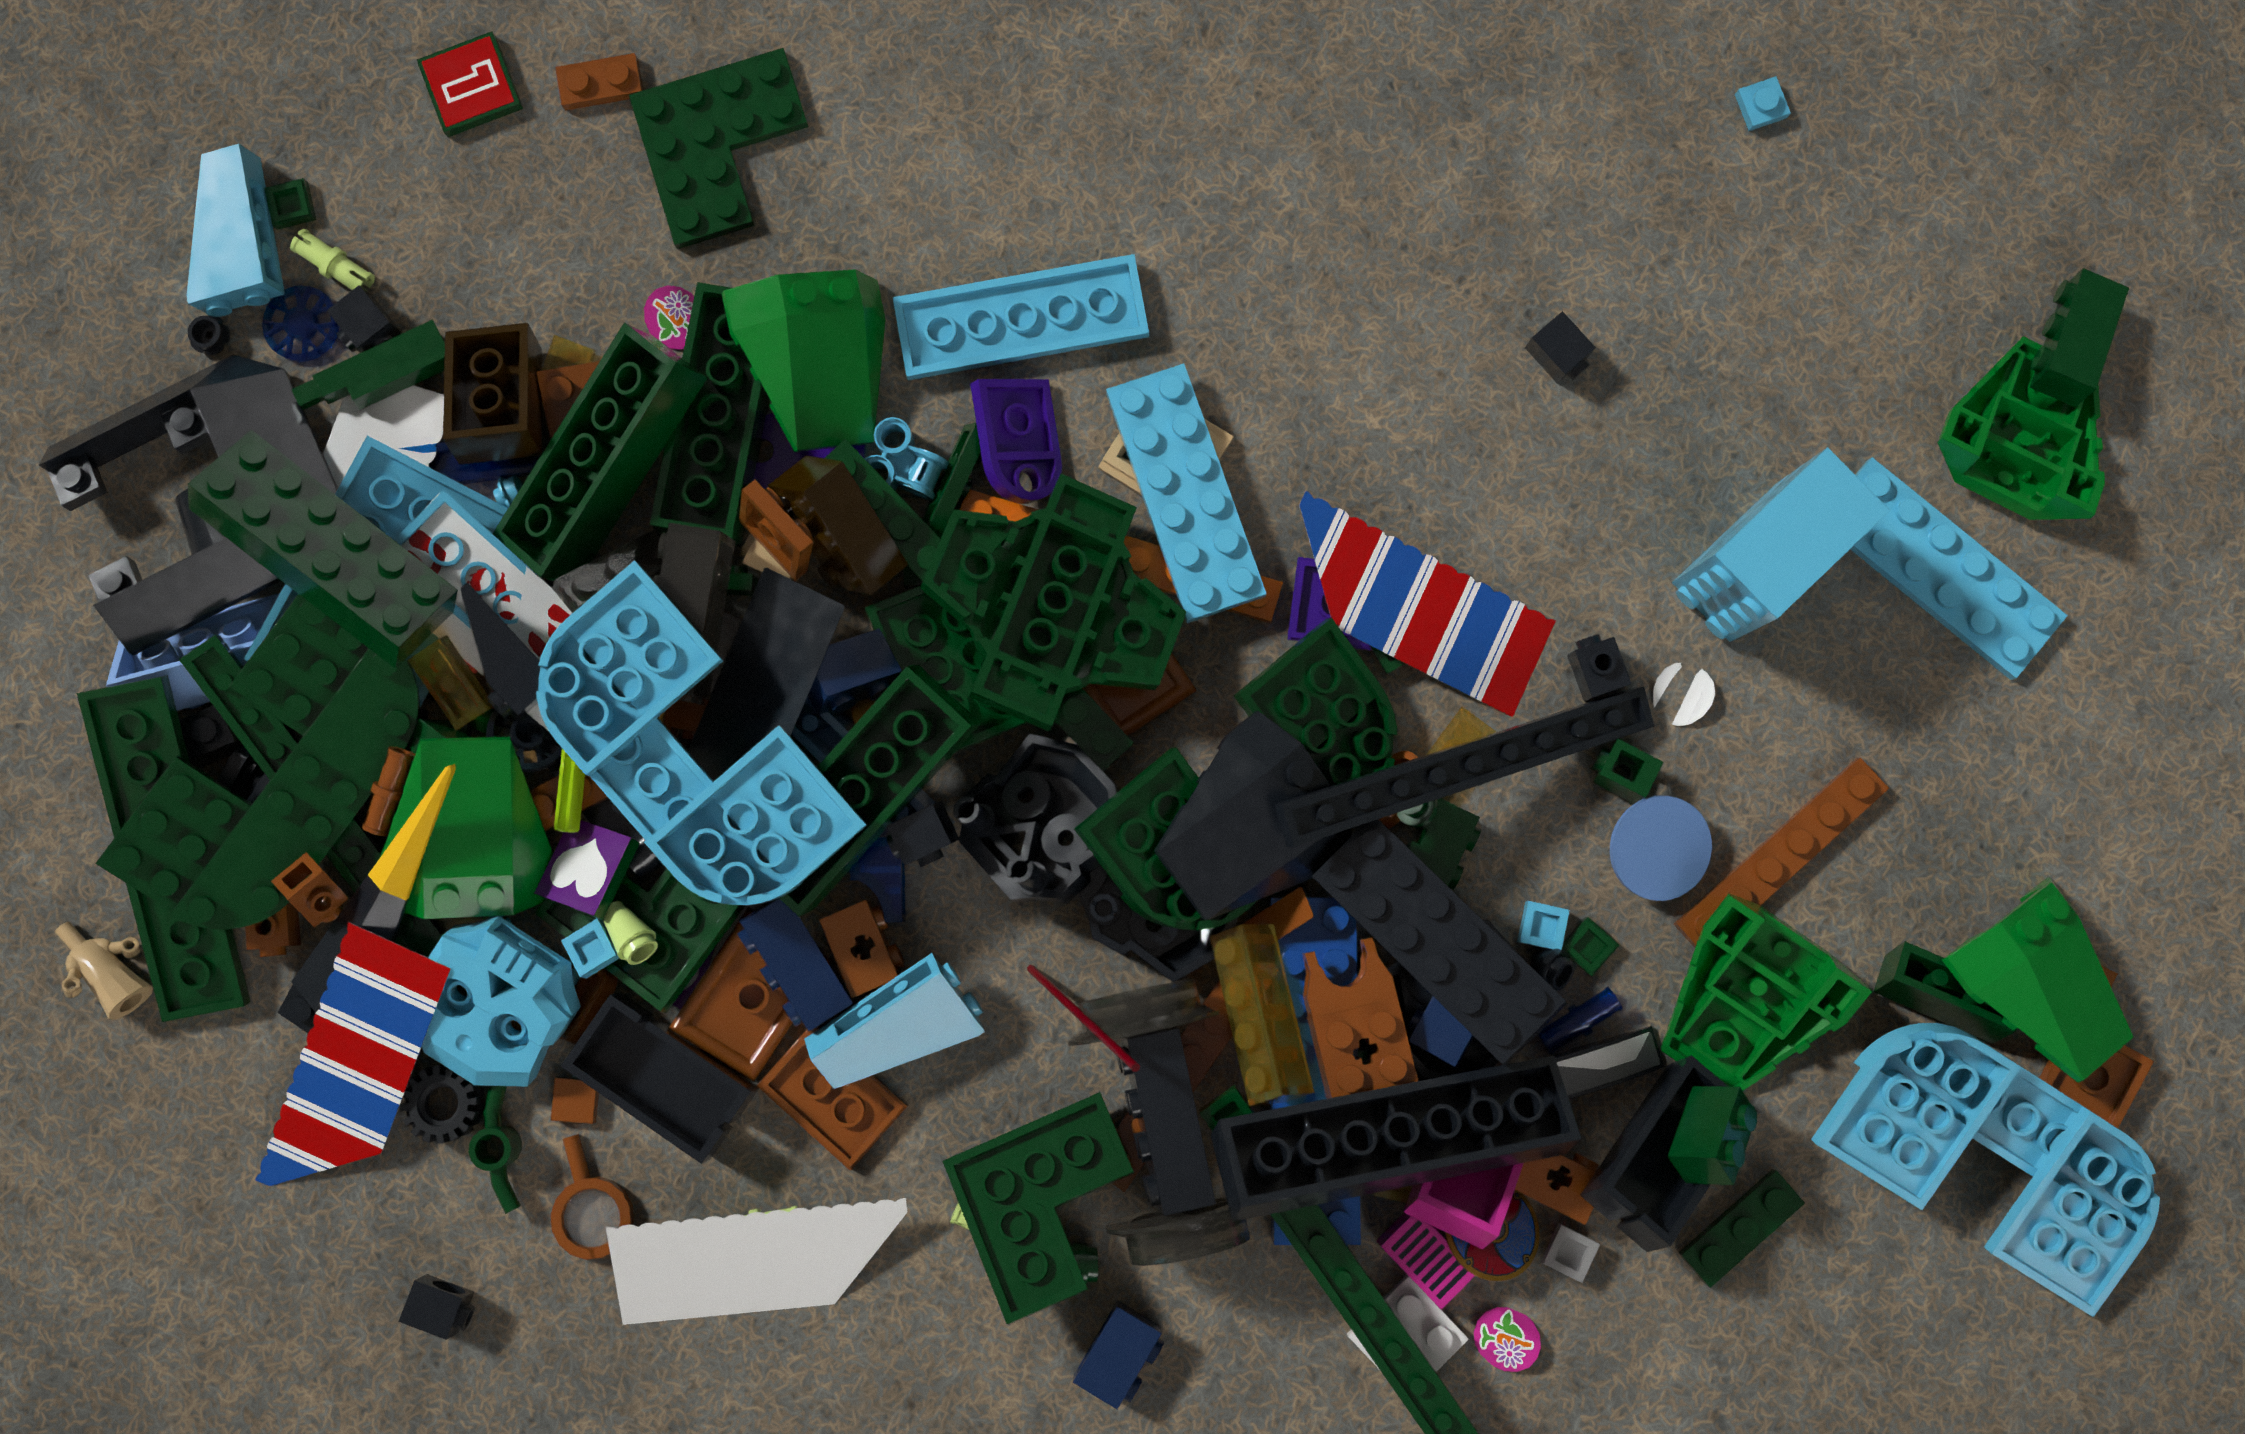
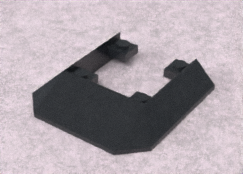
(207, 406)

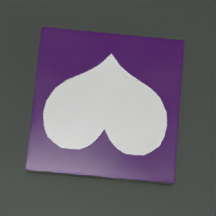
(587, 869)

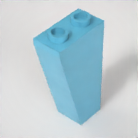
(233, 236)
(896, 1024)

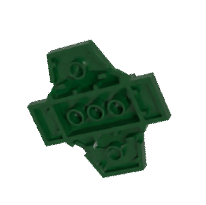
(1053, 601)

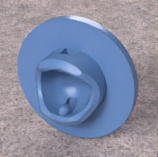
(1660, 848)

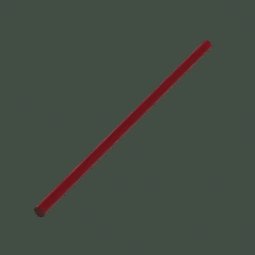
(1081, 1016)

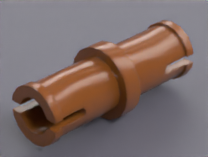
(388, 791)

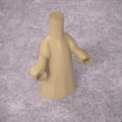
(109, 979)

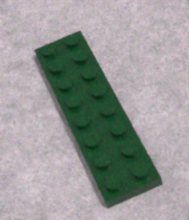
(132, 743)

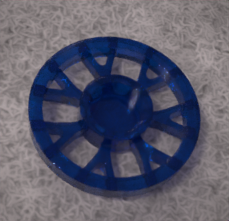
(299, 324)

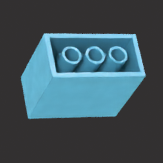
(1780, 547)

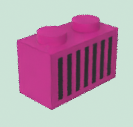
(1425, 1258)

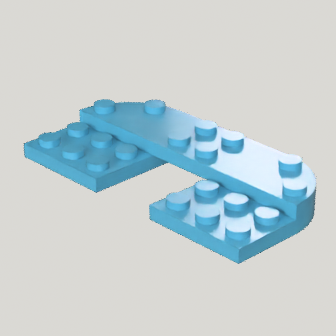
(601, 699)
(1937, 1089)

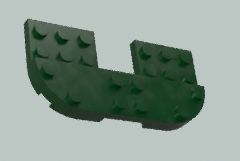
(1312, 692)
(216, 852)

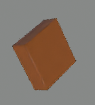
(574, 1101)

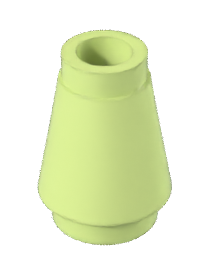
(629, 934)

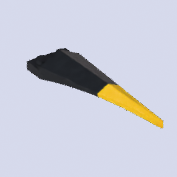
(374, 906)

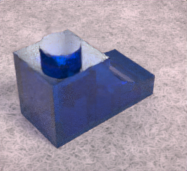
(886, 878)

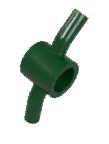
(512, 1143)

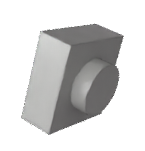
(1570, 1252)

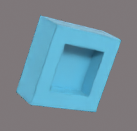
(1762, 103)
(1543, 925)
(590, 948)

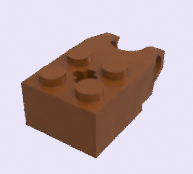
(1353, 1012)

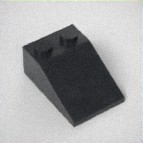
(506, 661)

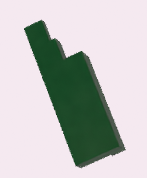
(378, 370)

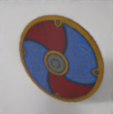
(1510, 1252)

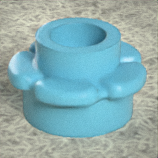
(507, 490)

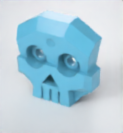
(475, 1030)

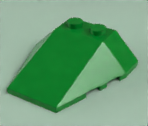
(815, 351)
(2025, 444)
(487, 836)
(2045, 981)
(1757, 995)

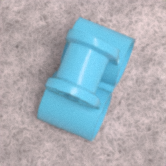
(908, 466)

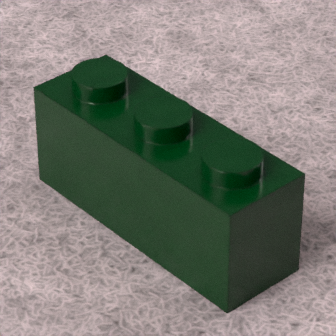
(2078, 337)
(1927, 985)

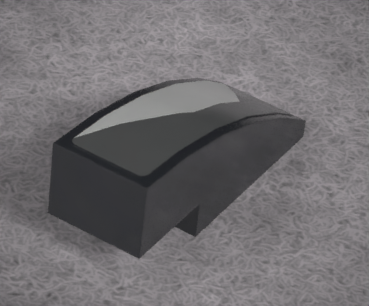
(1609, 1062)

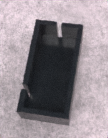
(659, 1077)
(1638, 1177)

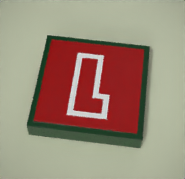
(469, 84)

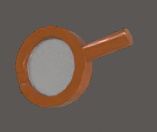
(588, 1208)

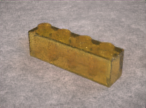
(1261, 1014)

